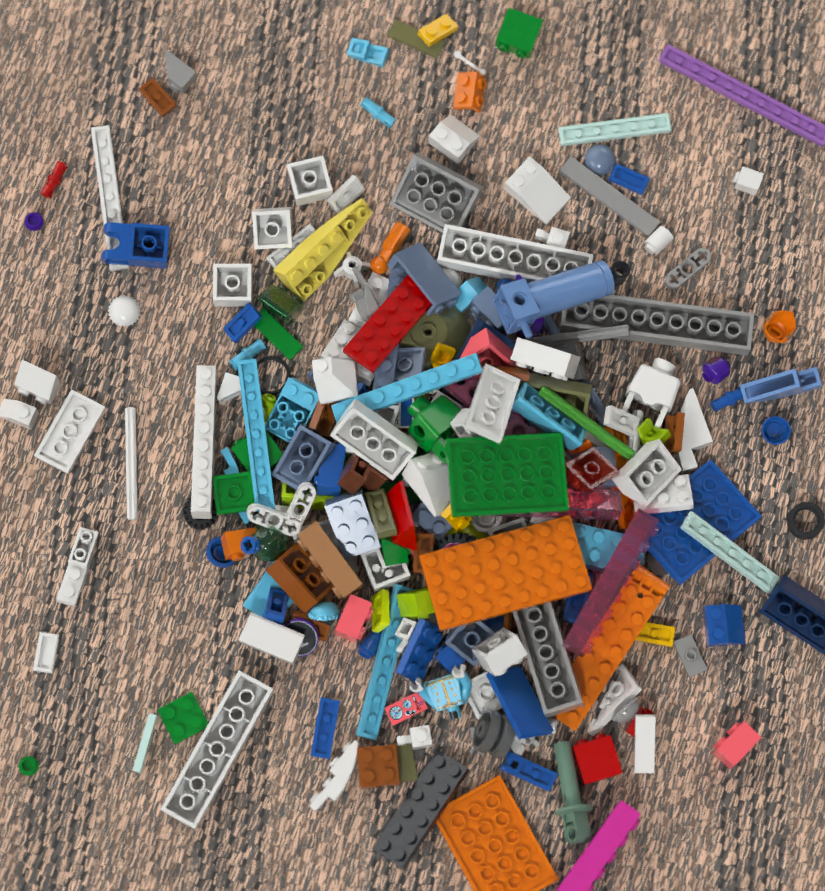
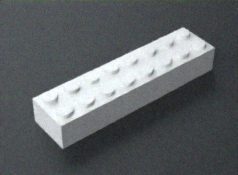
(504, 256)
(217, 750)

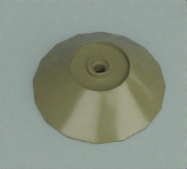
(447, 328)

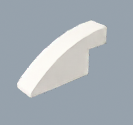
(695, 433)

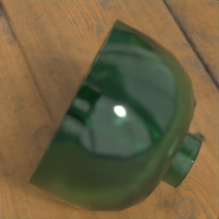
(272, 543)

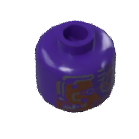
(716, 370)

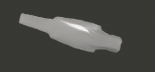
(364, 298)

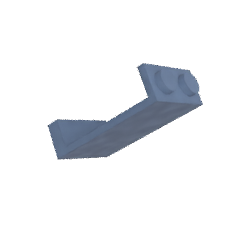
(427, 276)

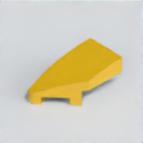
(442, 355)

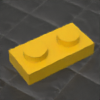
(437, 30)
(457, 523)
(657, 634)

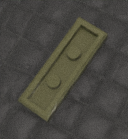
(409, 36)
(381, 513)

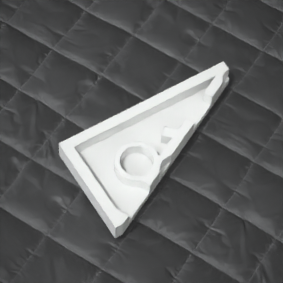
(618, 695)

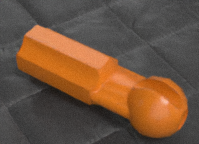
(390, 247)

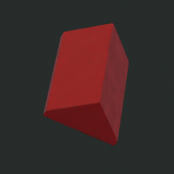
(402, 517)

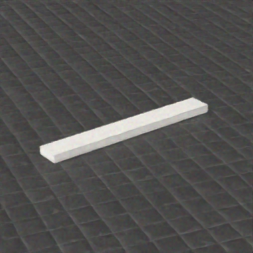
(107, 183)

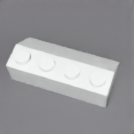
(374, 439)

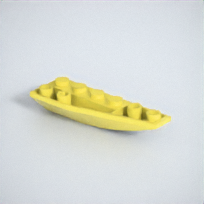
(321, 252)

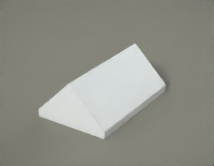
(272, 638)

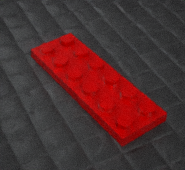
(388, 325)

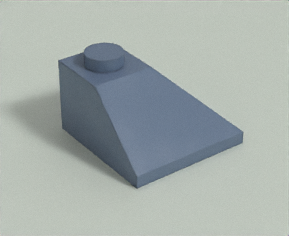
(466, 637)

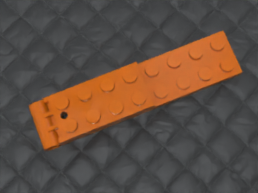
(615, 640)

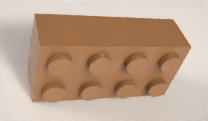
(330, 561)

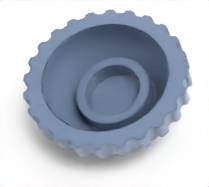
(600, 159)

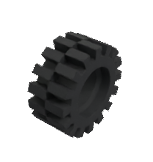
(199, 523)

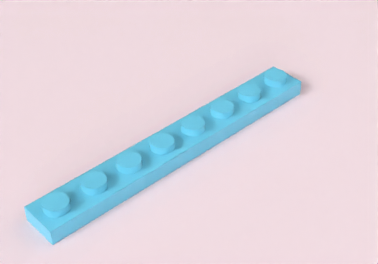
(415, 385)
(256, 433)
(381, 672)

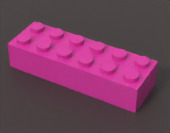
(601, 849)

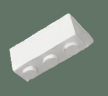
(647, 473)

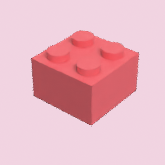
(353, 617)
(736, 745)

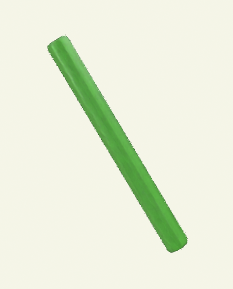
(586, 423)

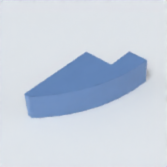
(781, 385)

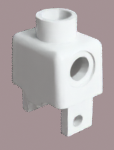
(654, 388)

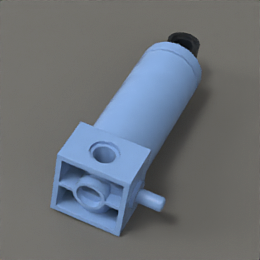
(524, 302)

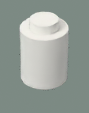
(658, 240)

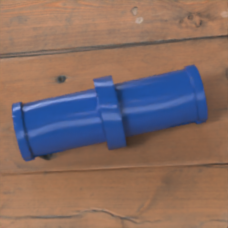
(727, 399)

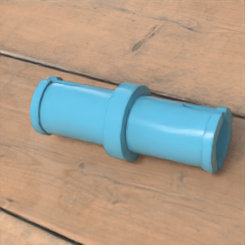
(378, 112)
(247, 353)

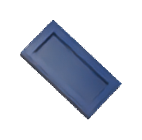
(629, 179)

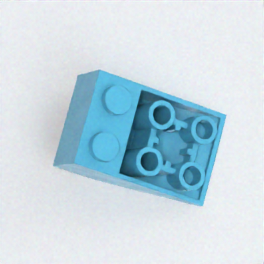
(292, 409)

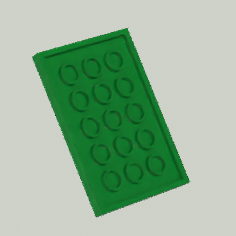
(508, 477)

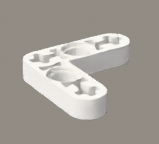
(290, 516)

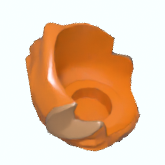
(780, 326)

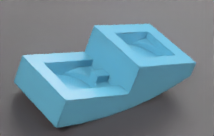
(368, 53)

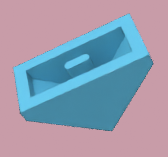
(469, 291)

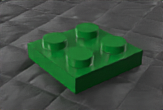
(233, 493)
(183, 718)

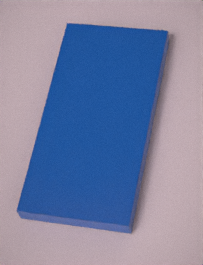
(520, 703)

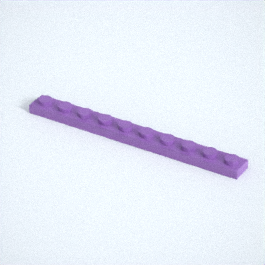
(743, 94)

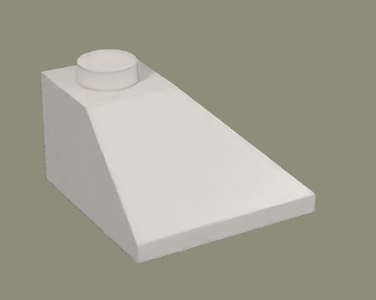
(335, 379)

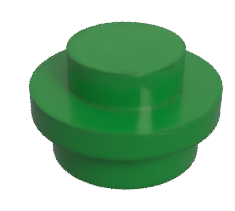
(28, 766)

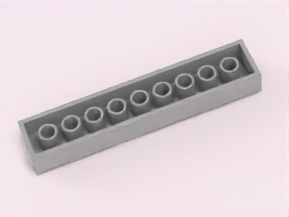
(665, 323)
(546, 656)

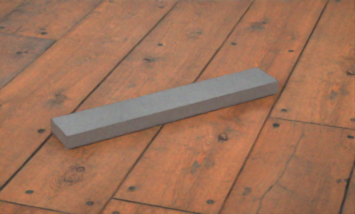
(609, 196)

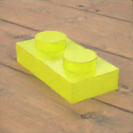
(380, 615)

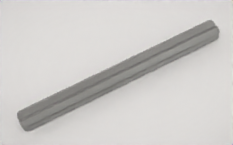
(582, 336)

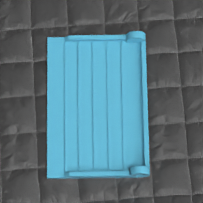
(257, 599)

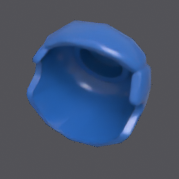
(778, 426)

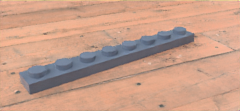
(385, 373)

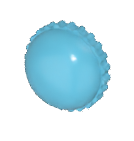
(325, 611)

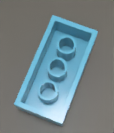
(598, 546)

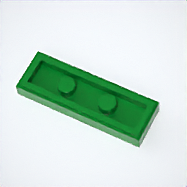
(278, 335)

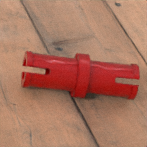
(54, 179)

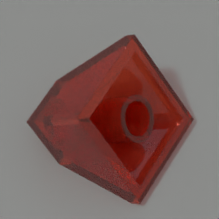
(589, 471)

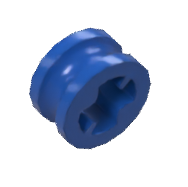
(247, 549)

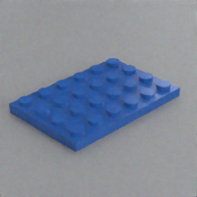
(715, 502)

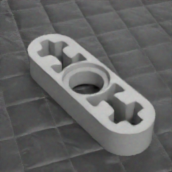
(694, 256)

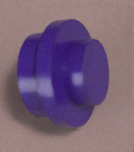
(34, 221)

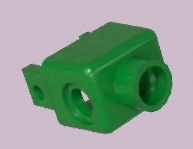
(432, 423)

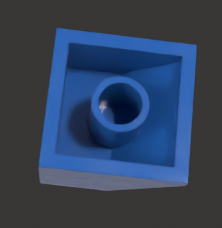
(723, 625)

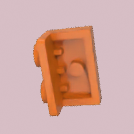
(469, 91)

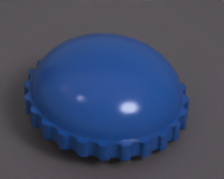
(216, 554)

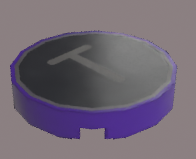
(309, 630)

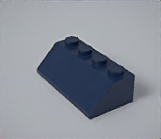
(797, 612)

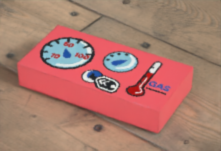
(405, 708)

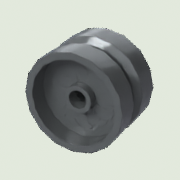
(493, 734)

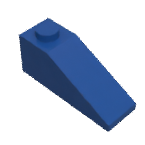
(330, 472)

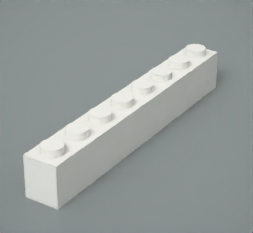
(204, 442)

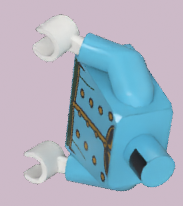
(446, 692)

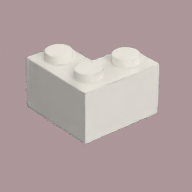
(381, 575)

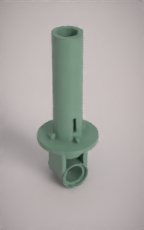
(573, 812)

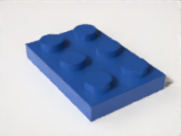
(419, 651)

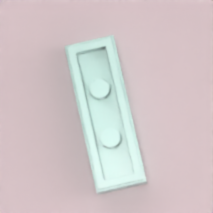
(145, 743)

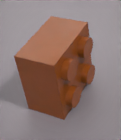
(378, 766)

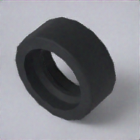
(805, 506)

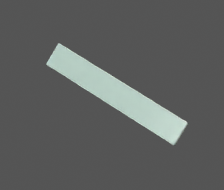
(614, 129)
(730, 552)

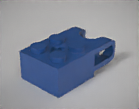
(134, 242)

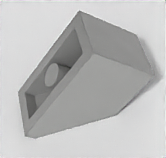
(179, 74)

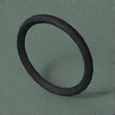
(283, 363)

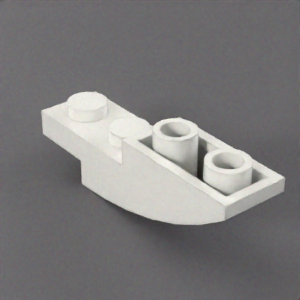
(78, 566)
(342, 771)

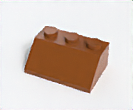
(299, 577)

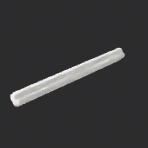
(131, 463)

